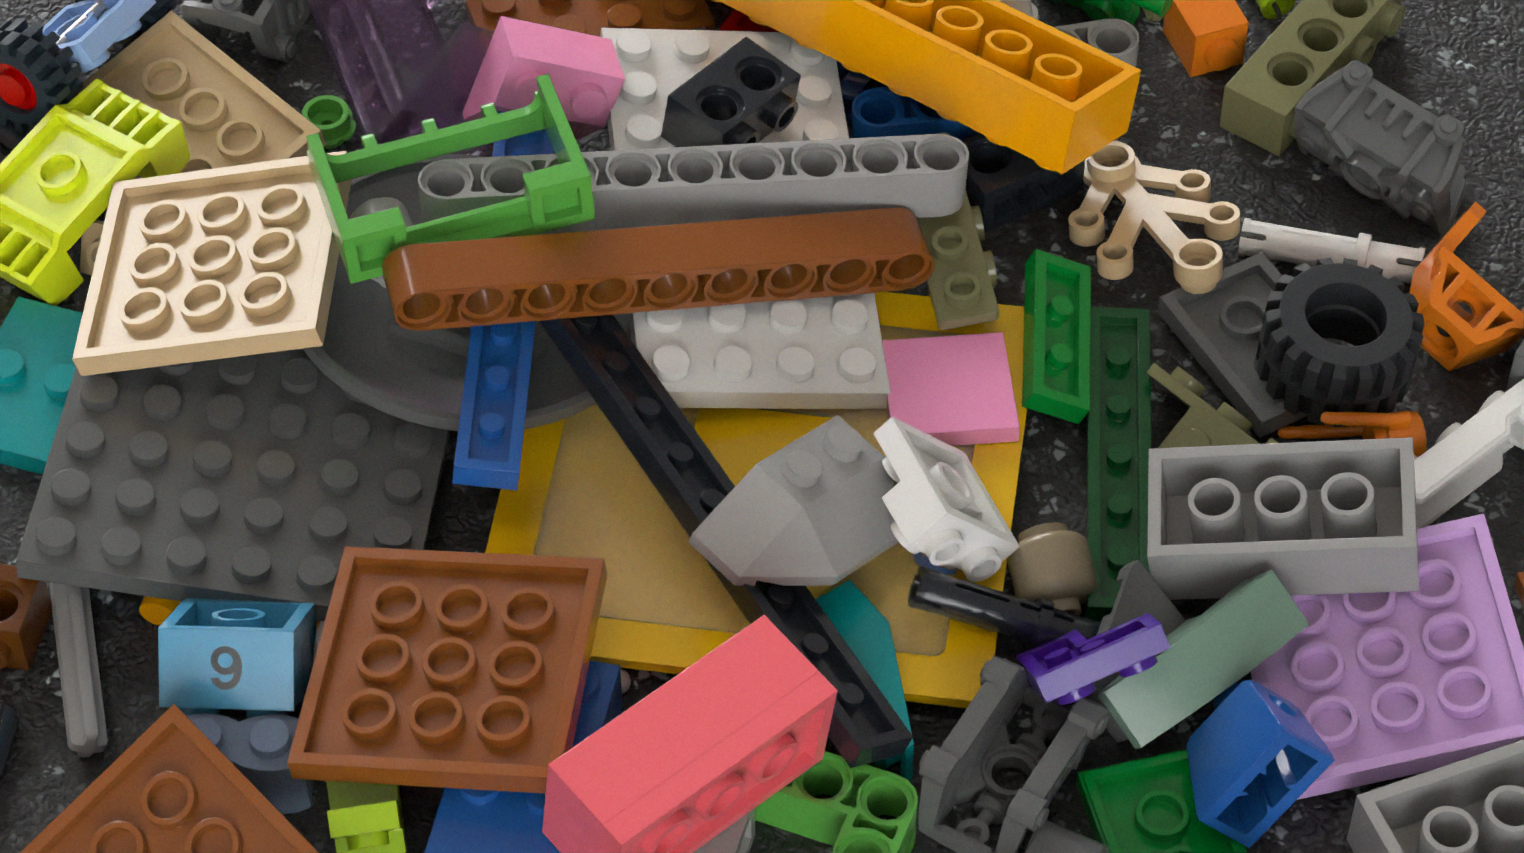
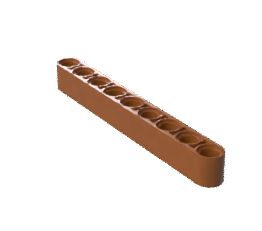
(655, 268)

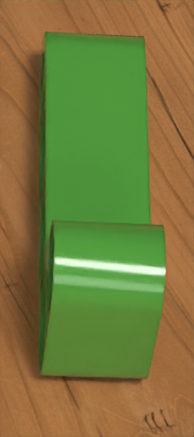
(851, 814)

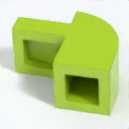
(366, 818)

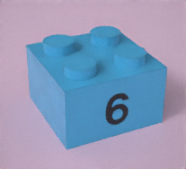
(236, 656)

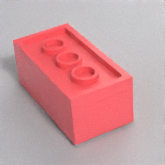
(693, 751)

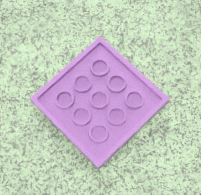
(1409, 673)

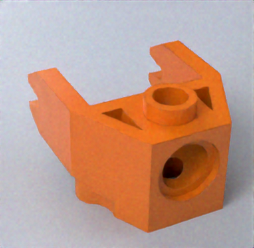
(1443, 282)

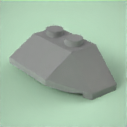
(803, 513)

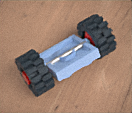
(44, 60)

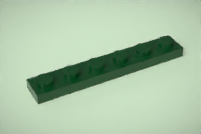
(1117, 448)

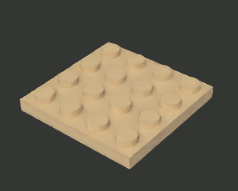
(210, 268)

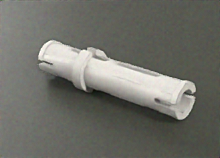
(1307, 246)

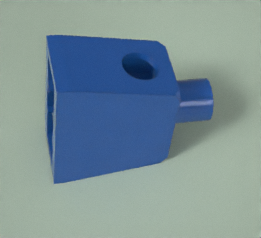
(1252, 761)

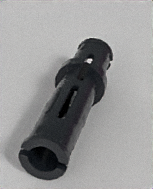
(994, 610)

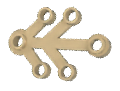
(1120, 173)

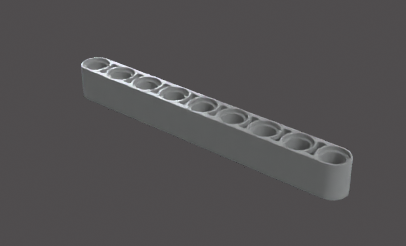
(723, 180)

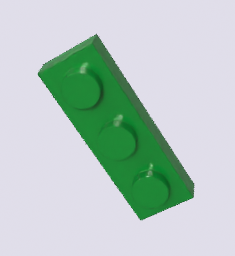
(1057, 337)

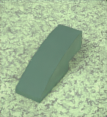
(1205, 658)

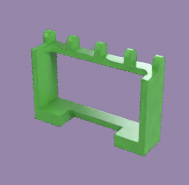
(552, 197)

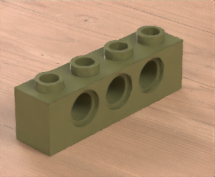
(1297, 57)

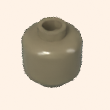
(1053, 566)

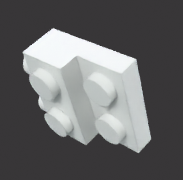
(942, 503)

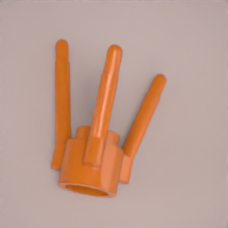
(1366, 425)

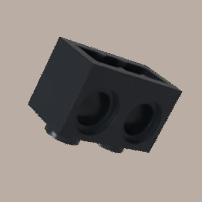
(732, 100)
(1012, 184)

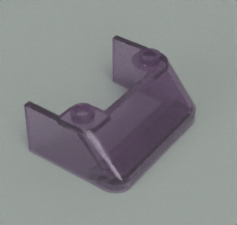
(398, 64)

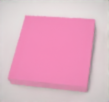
(953, 387)

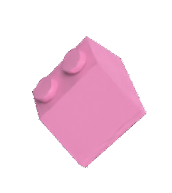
(579, 65)

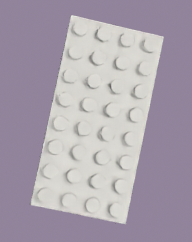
(760, 352)

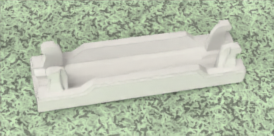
(1468, 454)

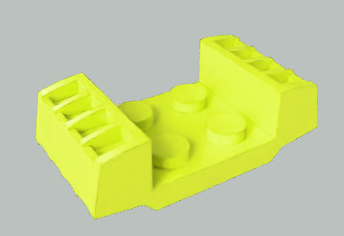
(64, 181)

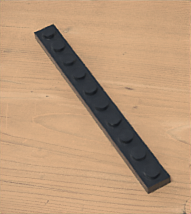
(692, 486)

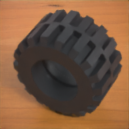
(1347, 306)

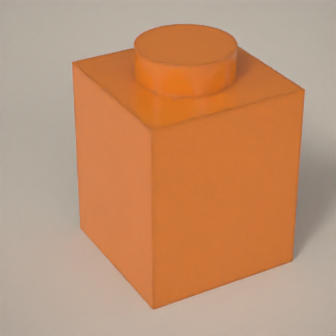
(1206, 34)

